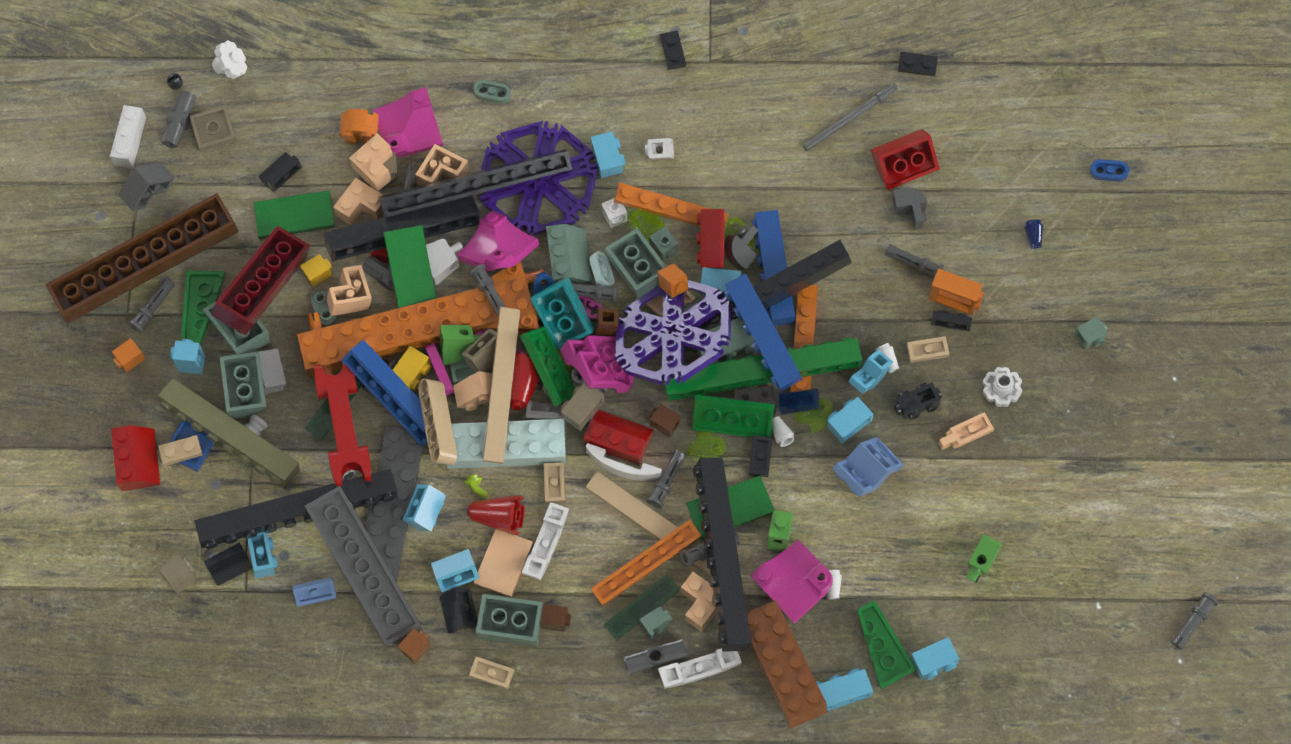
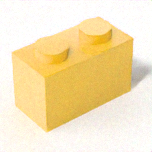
(412, 367)

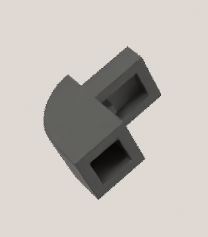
(910, 200)
(737, 249)

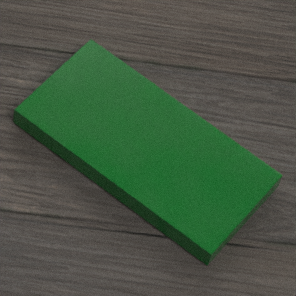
(295, 213)
(409, 266)
(549, 365)
(732, 416)
(747, 503)

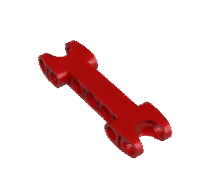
(348, 454)

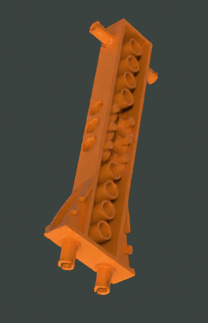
(418, 324)

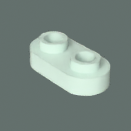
(601, 269)

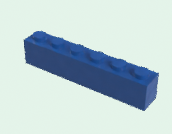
(772, 260)
(763, 331)
(387, 389)

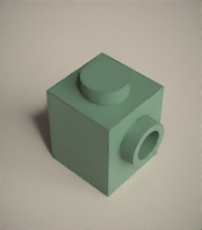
(664, 244)
(1091, 333)

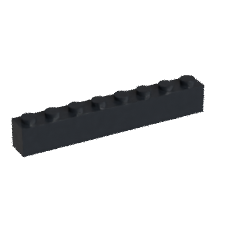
(369, 235)

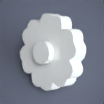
(229, 60)
(1002, 387)

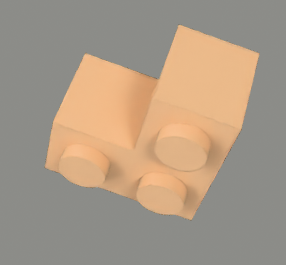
(369, 162)
(441, 164)
(356, 199)
(351, 295)
(473, 391)
(701, 595)

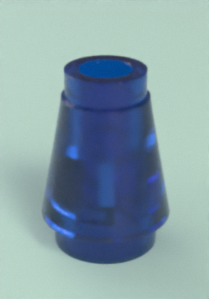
(1034, 233)

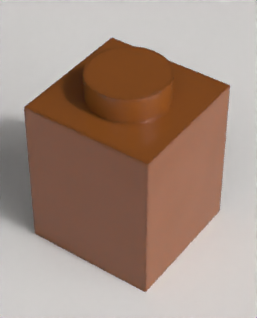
(414, 645)

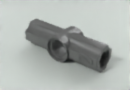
(178, 119)
(379, 271)
(668, 652)

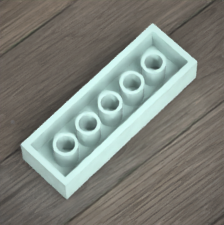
(526, 443)

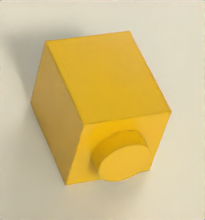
(316, 270)

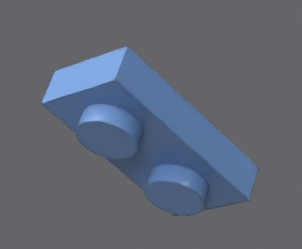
(314, 591)

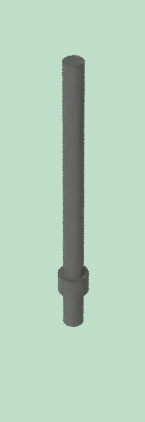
(879, 97)

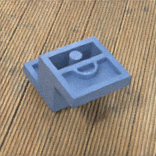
(867, 467)

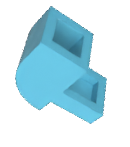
(871, 372)

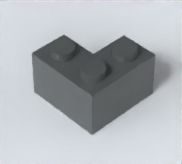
(143, 183)

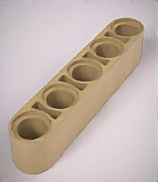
(437, 422)

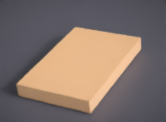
(503, 563)

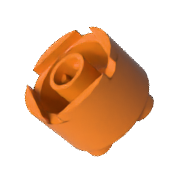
(358, 125)

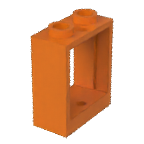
(956, 292)

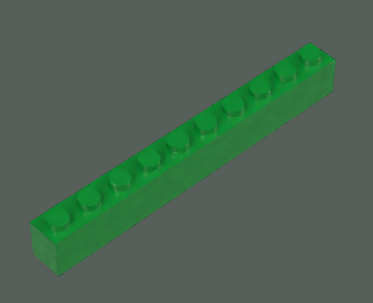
(750, 371)

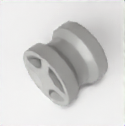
(256, 424)

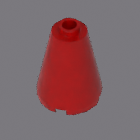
(524, 381)
(499, 513)

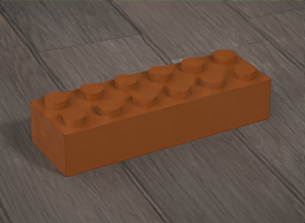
(784, 666)

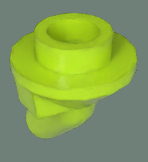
(473, 482)

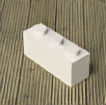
(128, 136)

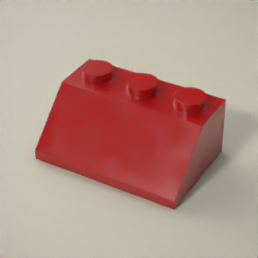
(905, 159)
(711, 238)
(618, 436)
(135, 457)

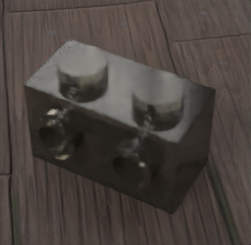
(761, 394)

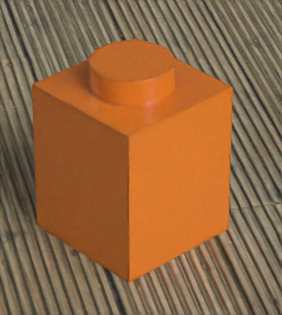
(672, 280)
(128, 355)

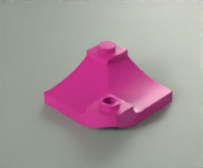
(409, 124)
(497, 244)
(597, 362)
(794, 580)

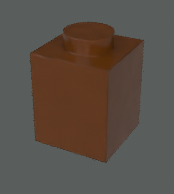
(606, 322)
(664, 420)
(555, 617)

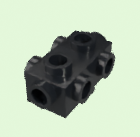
(912, 404)

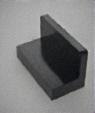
(280, 171)
(228, 564)
(458, 609)

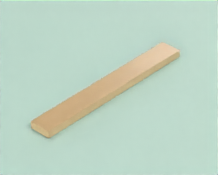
(501, 385)
(635, 510)

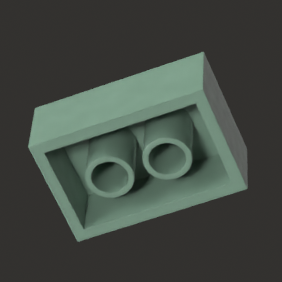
(635, 262)
(509, 620)

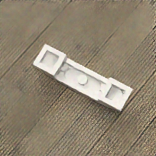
(646, 472)
(546, 541)
(698, 668)

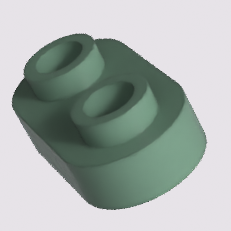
(492, 92)
(322, 308)

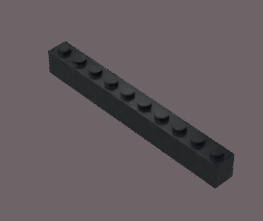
(475, 183)
(792, 280)
(289, 510)
(722, 555)

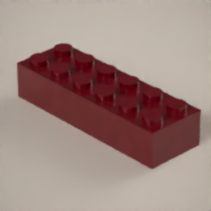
(260, 280)

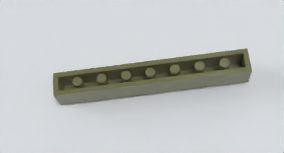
(229, 433)

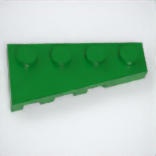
(200, 291)
(886, 651)

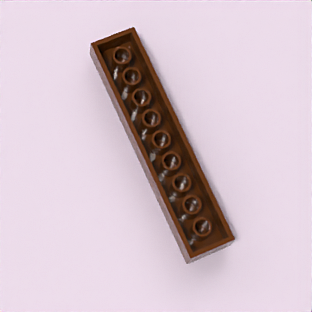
(142, 258)

